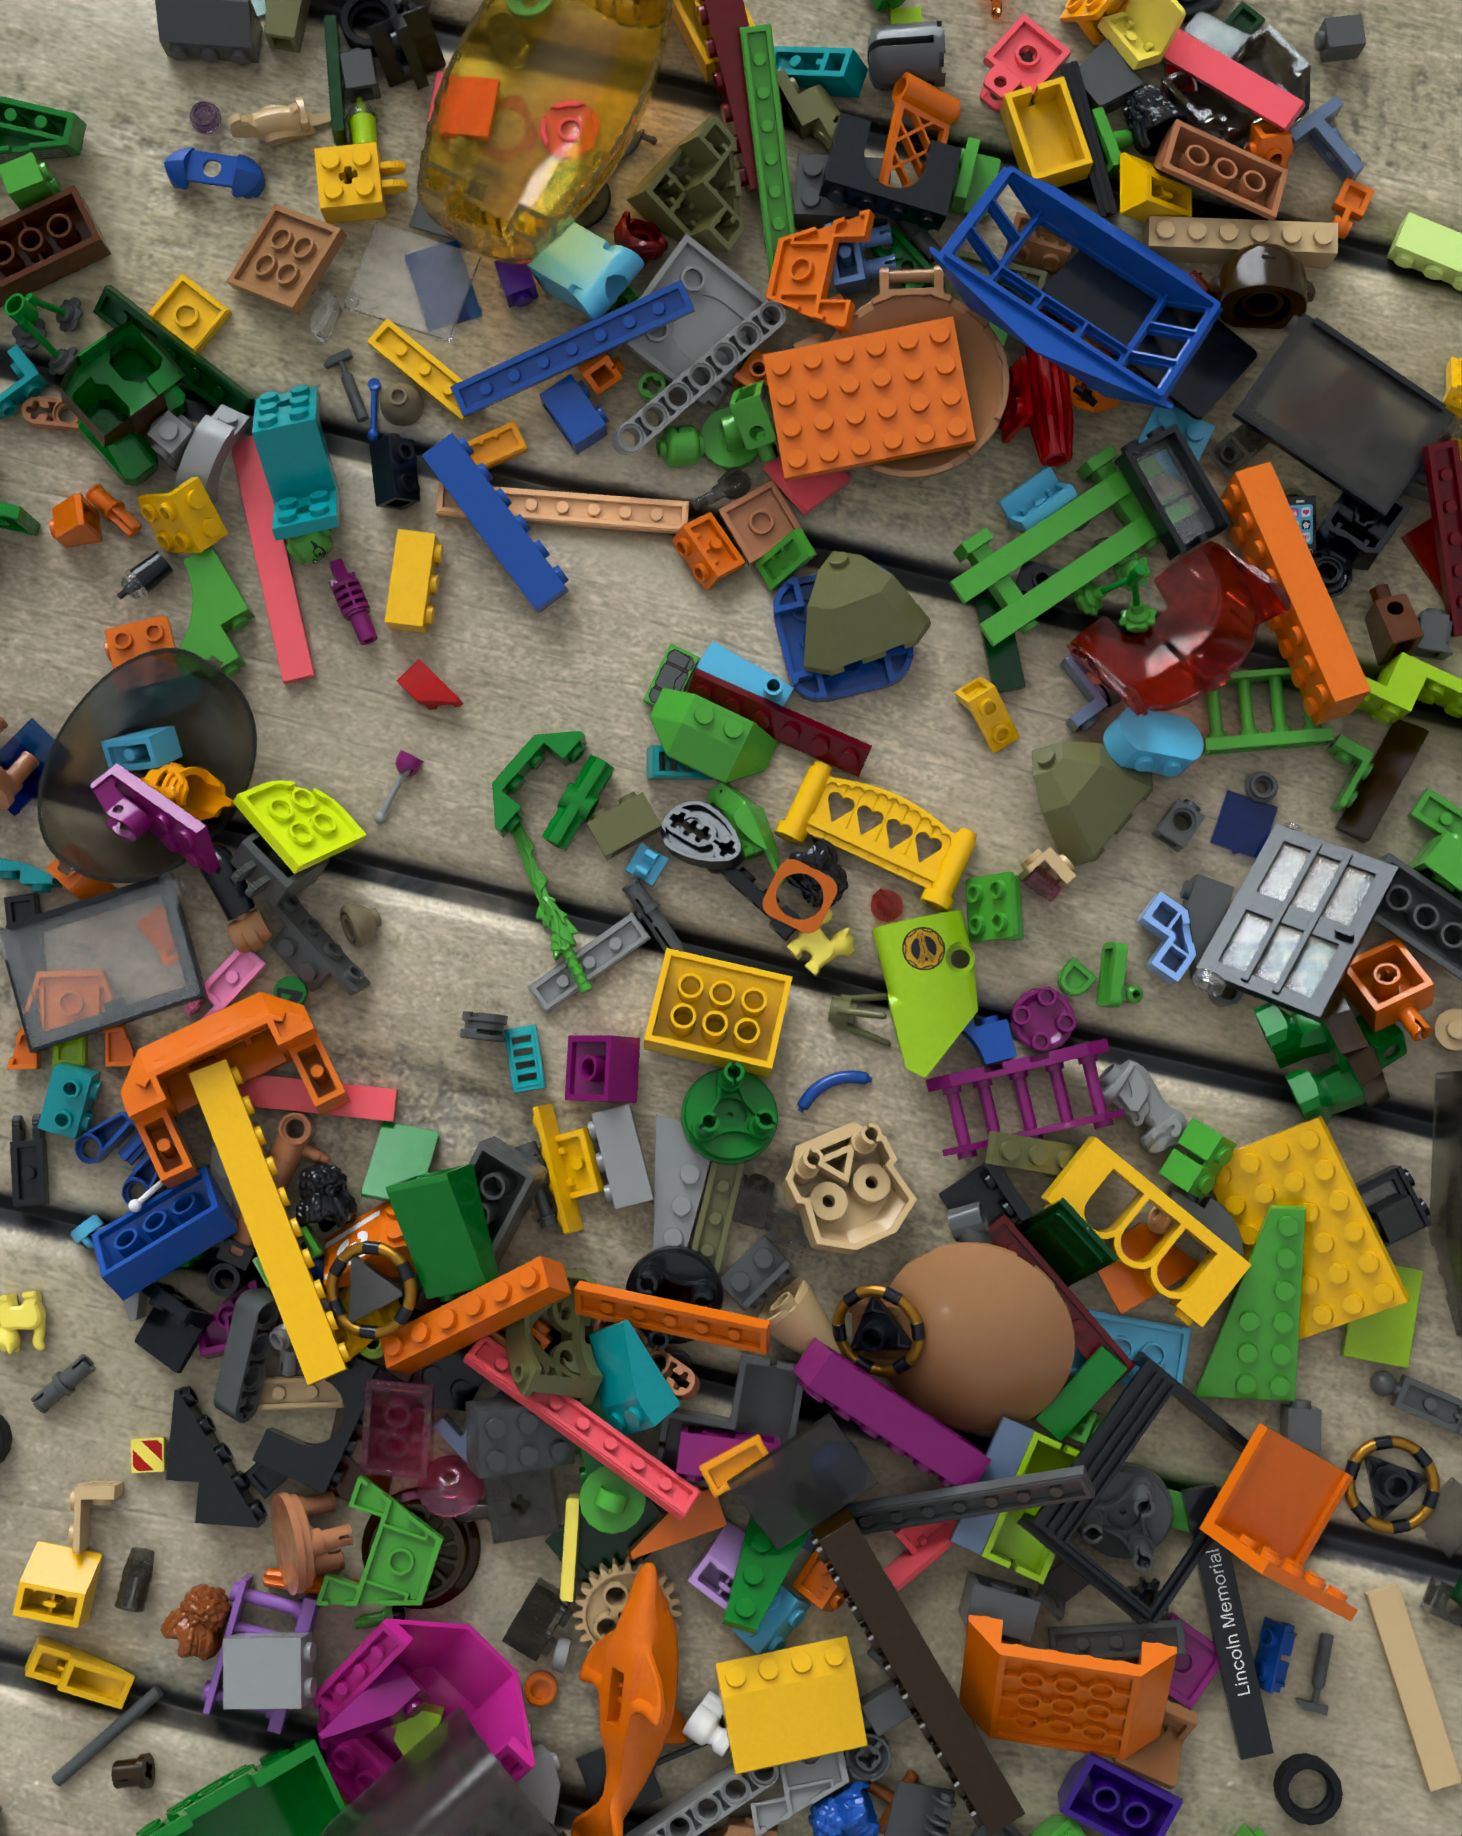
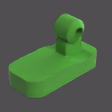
(1111, 980)

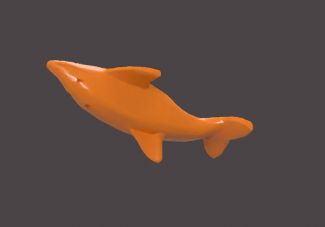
(637, 1699)

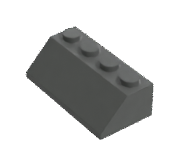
(1423, 917)

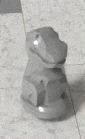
(1134, 1091)

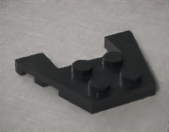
(451, 1377)

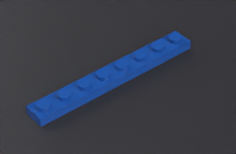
(573, 348)

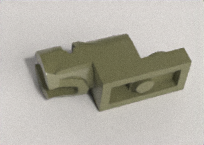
(808, 111)

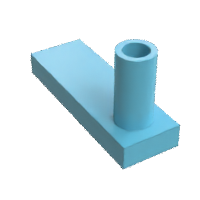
(742, 673)

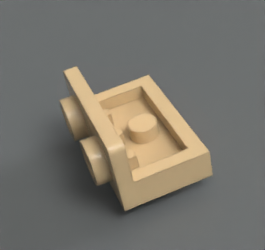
(1050, 865)

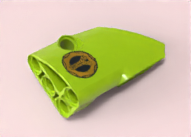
(925, 992)

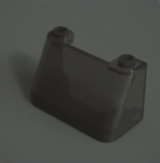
(1216, 115)

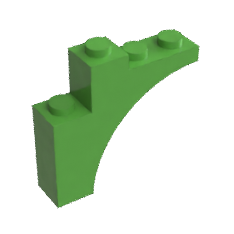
(215, 611)

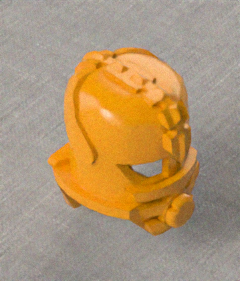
(190, 789)

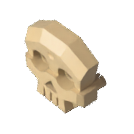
(857, 1213)

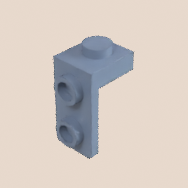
(1095, 695)

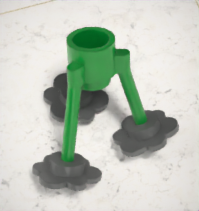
(31, 330)

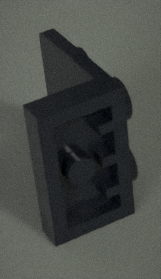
(992, 1188)
(172, 1326)

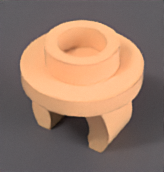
(1158, 1222)

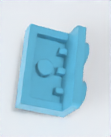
(1036, 499)
(781, 1618)

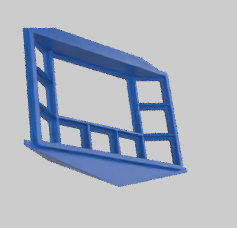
(1107, 246)

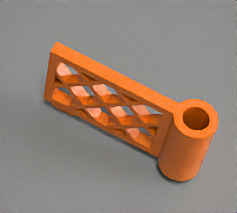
(925, 106)

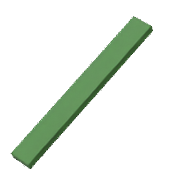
(767, 136)

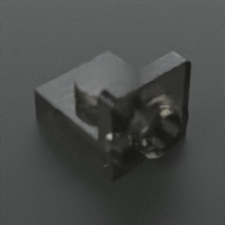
(753, 1201)

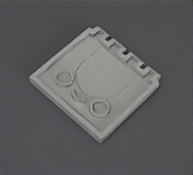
(719, 303)

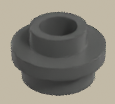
(1267, 780)

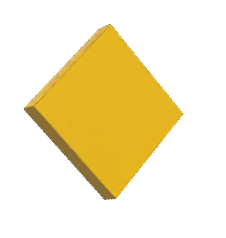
(190, 313)

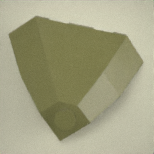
(695, 189)
(857, 615)
(1085, 796)

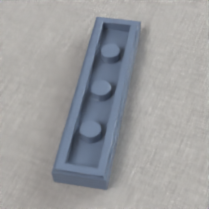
(1006, 1455)

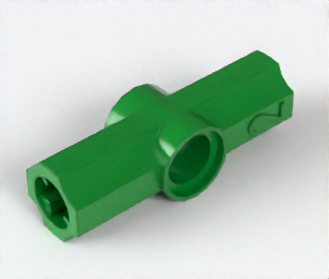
(578, 802)

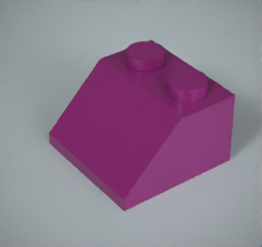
(602, 1068)

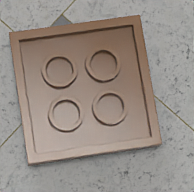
(286, 258)

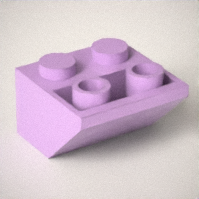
(717, 1565)

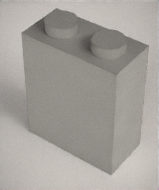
(269, 1670)

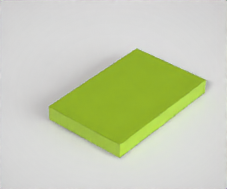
(1389, 1333)

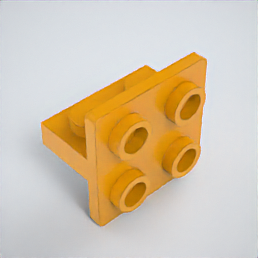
(1089, 14)

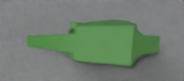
(748, 821)

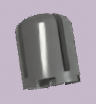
(906, 48)

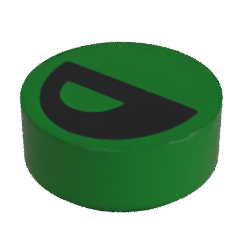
(291, 989)

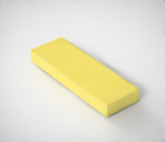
(570, 1548)

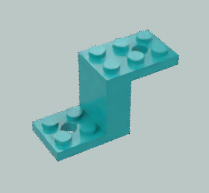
(296, 462)

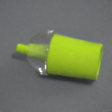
(362, 122)

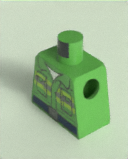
(753, 408)

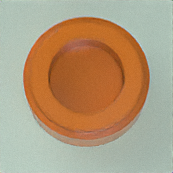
(540, 1688)

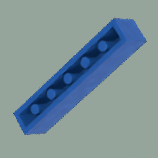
(495, 522)

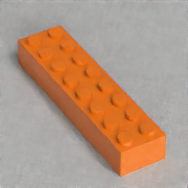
(1311, 630)

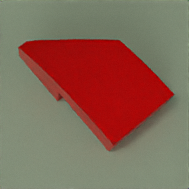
(427, 687)

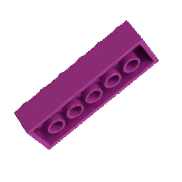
(889, 1416)

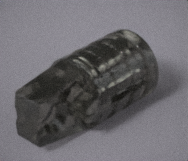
(135, 1580)

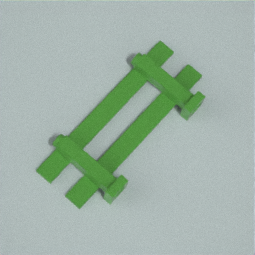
(993, 568)

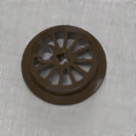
(468, 1551)

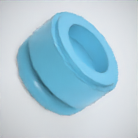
(85, 1229)

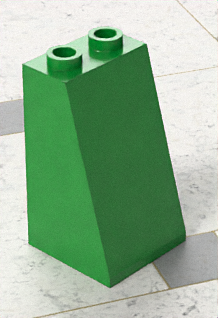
(445, 1230)

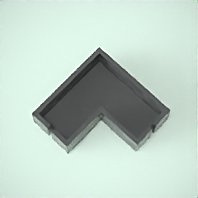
(763, 1403)

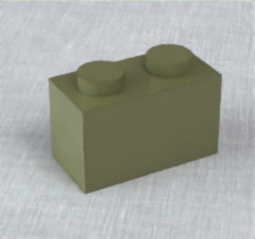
(624, 824)

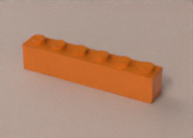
(476, 1315)

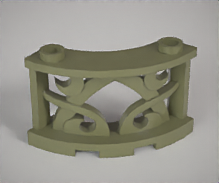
(572, 1375)

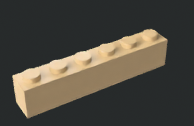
(1219, 238)

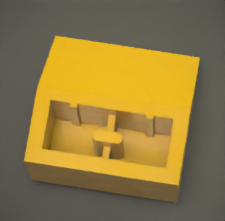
(1150, 191)
(58, 1585)

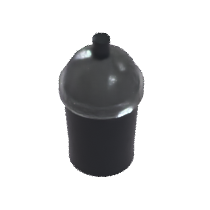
(144, 576)

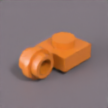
(1351, 203)

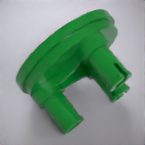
(729, 1115)

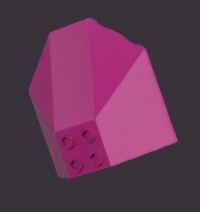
(455, 1671)

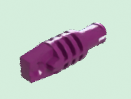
(352, 601)

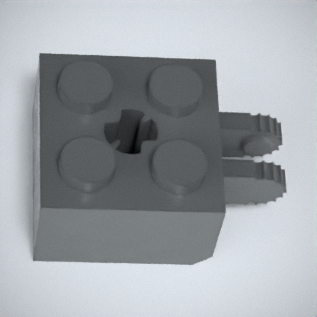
(268, 872)

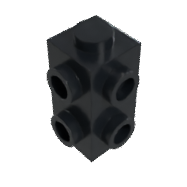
(394, 472)

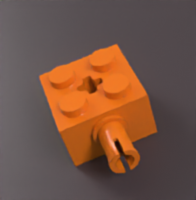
(1390, 988)

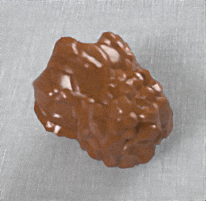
(199, 1622)

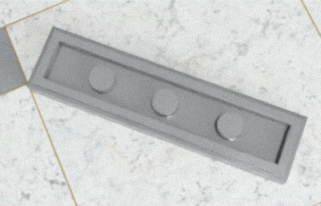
(595, 960)

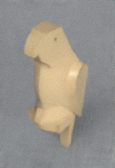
(278, 123)

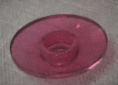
(450, 1498)

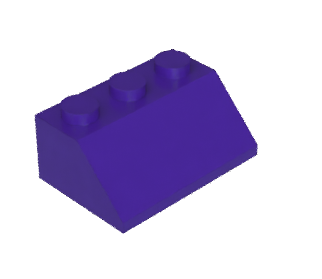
(1115, 1799)

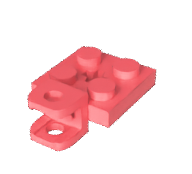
(1012, 73)

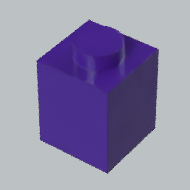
(516, 283)

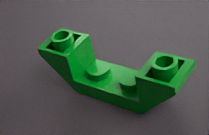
(562, 745)

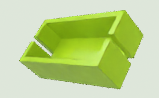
(1010, 1539)

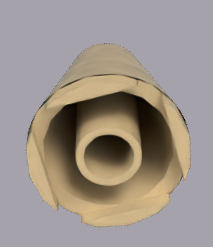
(798, 1318)

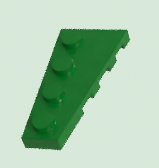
(758, 1577)

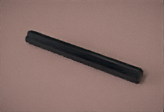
(1098, 174)

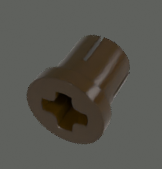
(134, 1772)

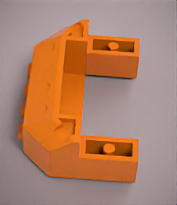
(253, 1035)

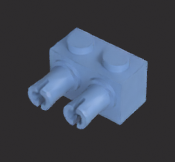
(853, 270)

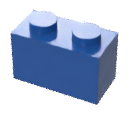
(574, 413)

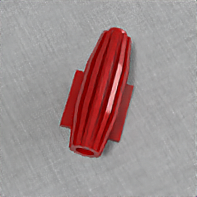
(1041, 400)

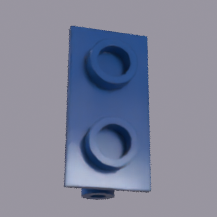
(1275, 1640)

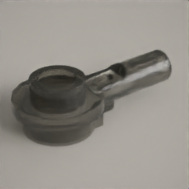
(731, 485)

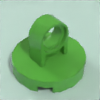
(724, 442)
(610, 1502)

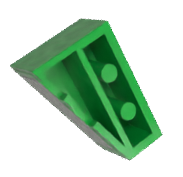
(38, 130)

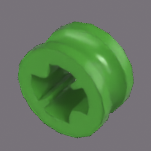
(643, 382)

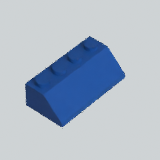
(163, 1234)

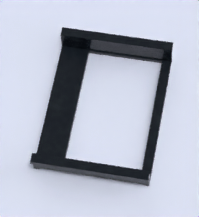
(1102, 1459)

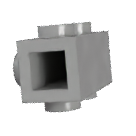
(171, 437)

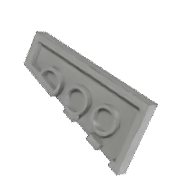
(677, 1184)

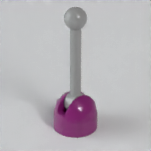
(406, 766)

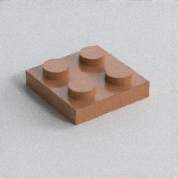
(758, 521)

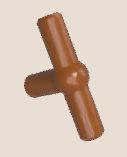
(887, 1795)

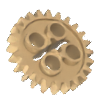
(598, 1604)

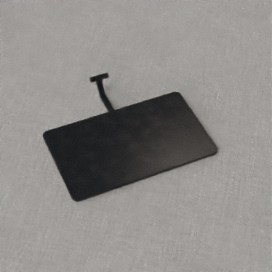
(1121, 310)

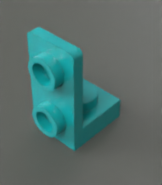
(29, 385)

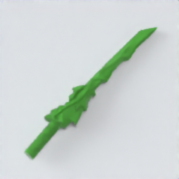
(550, 914)

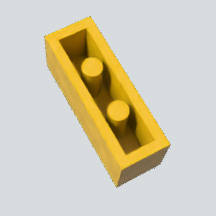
(413, 581)

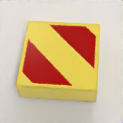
(148, 1454)

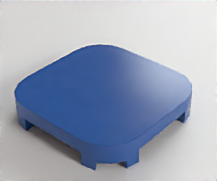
(858, 678)

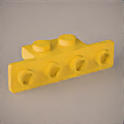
(570, 1165)

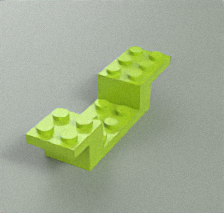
(1404, 682)

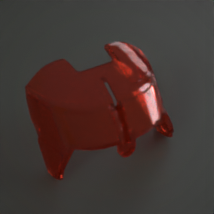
(1209, 620)

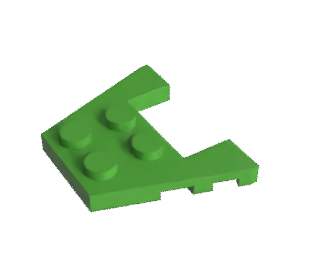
(399, 1558)

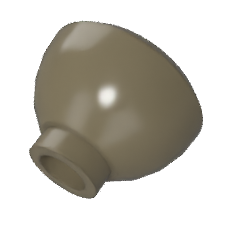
(401, 404)
(359, 923)

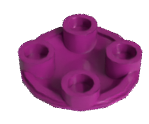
(1042, 1019)

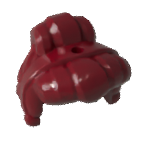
(640, 237)

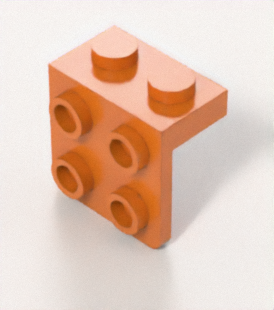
(138, 638)

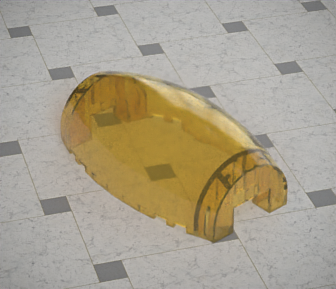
(483, 149)

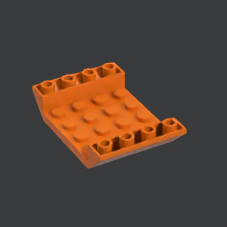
(1062, 1696)

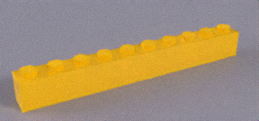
(269, 1223)

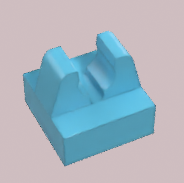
(647, 864)

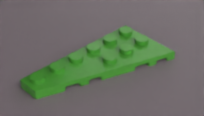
(1260, 1329)

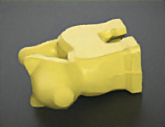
(820, 948)
(16, 1317)

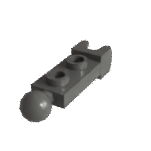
(1420, 1400)

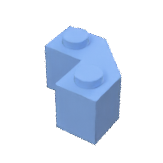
(1170, 924)

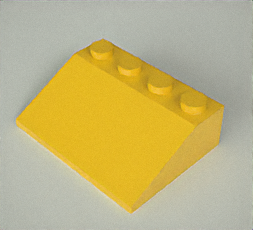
(717, 1012)
(790, 1705)

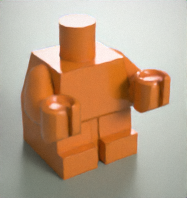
(602, 372)

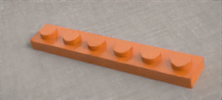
(673, 1317)

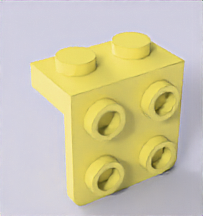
(1143, 30)

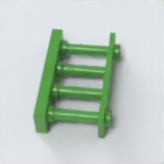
(1249, 738)

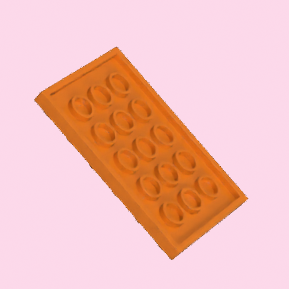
(869, 399)

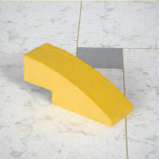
(78, 1673)

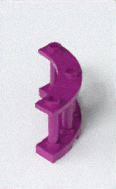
(1017, 1071)

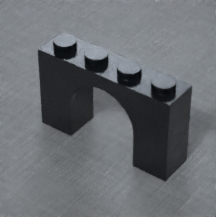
(851, 183)
(320, 1463)

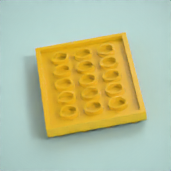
(1343, 1255)

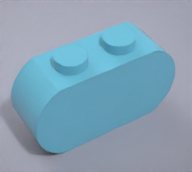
(1153, 742)

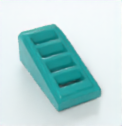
(653, 772)
(530, 1085)

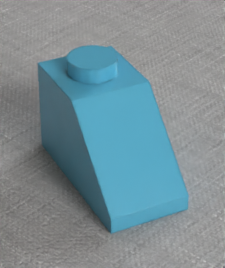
(143, 749)

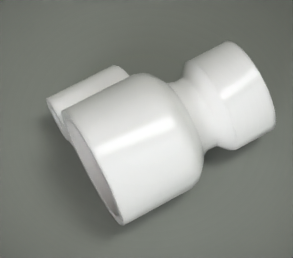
(704, 1725)

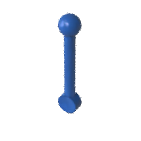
(374, 386)

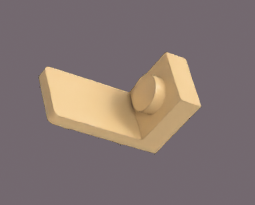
(101, 1494)

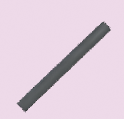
(107, 1735)

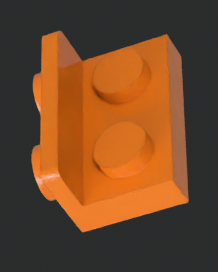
(707, 550)
(818, 1586)

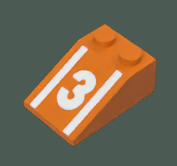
(375, 1225)

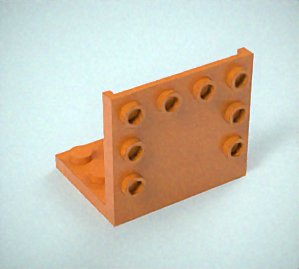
(1276, 1513)

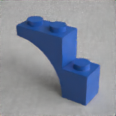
(991, 1039)

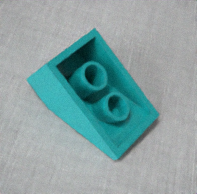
(633, 1387)

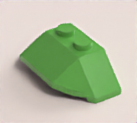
(710, 737)

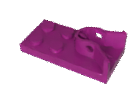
(148, 810)

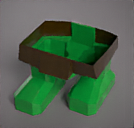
(127, 377)
(1349, 1082)

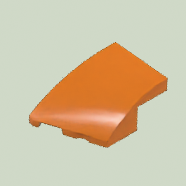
(1128, 1285)

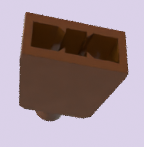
(1391, 625)

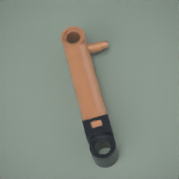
(238, 1248)

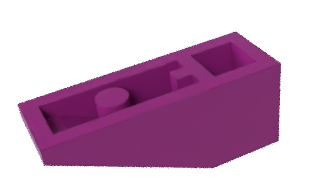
(385, 1702)

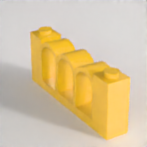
(1213, 1277)

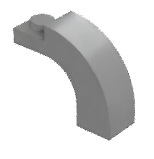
(210, 447)

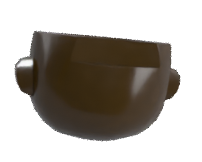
(1262, 287)

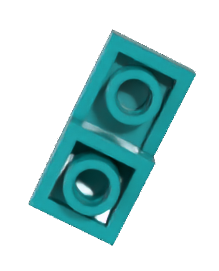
(29, 876)

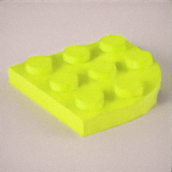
(299, 823)

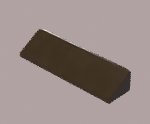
(1383, 781)

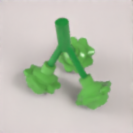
(1132, 574)

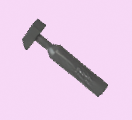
(349, 383)
(1319, 1675)

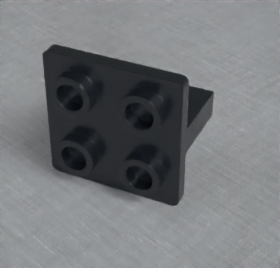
(407, 47)

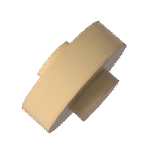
(1448, 1029)

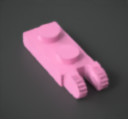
(229, 981)

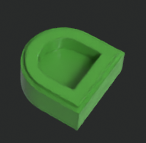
(1075, 978)

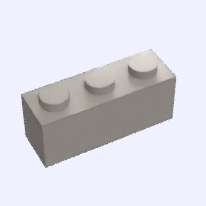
(620, 1157)

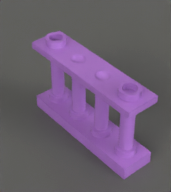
(304, 1611)

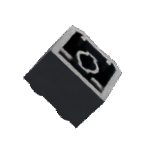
(1353, 540)

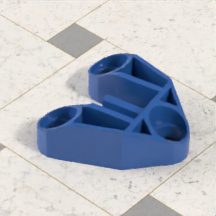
(111, 1135)

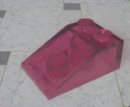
(397, 1429)

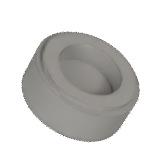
(561, 1654)

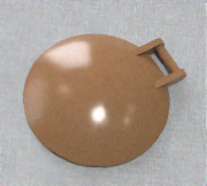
(980, 352)
(992, 1335)

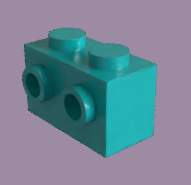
(70, 1100)

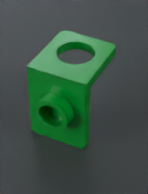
(1383, 1040)

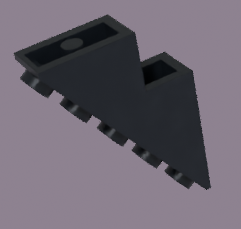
(201, 1458)

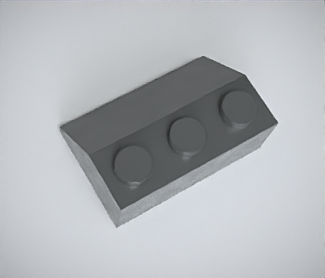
(209, 30)

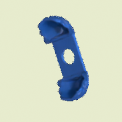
(236, 172)

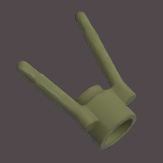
(844, 1011)

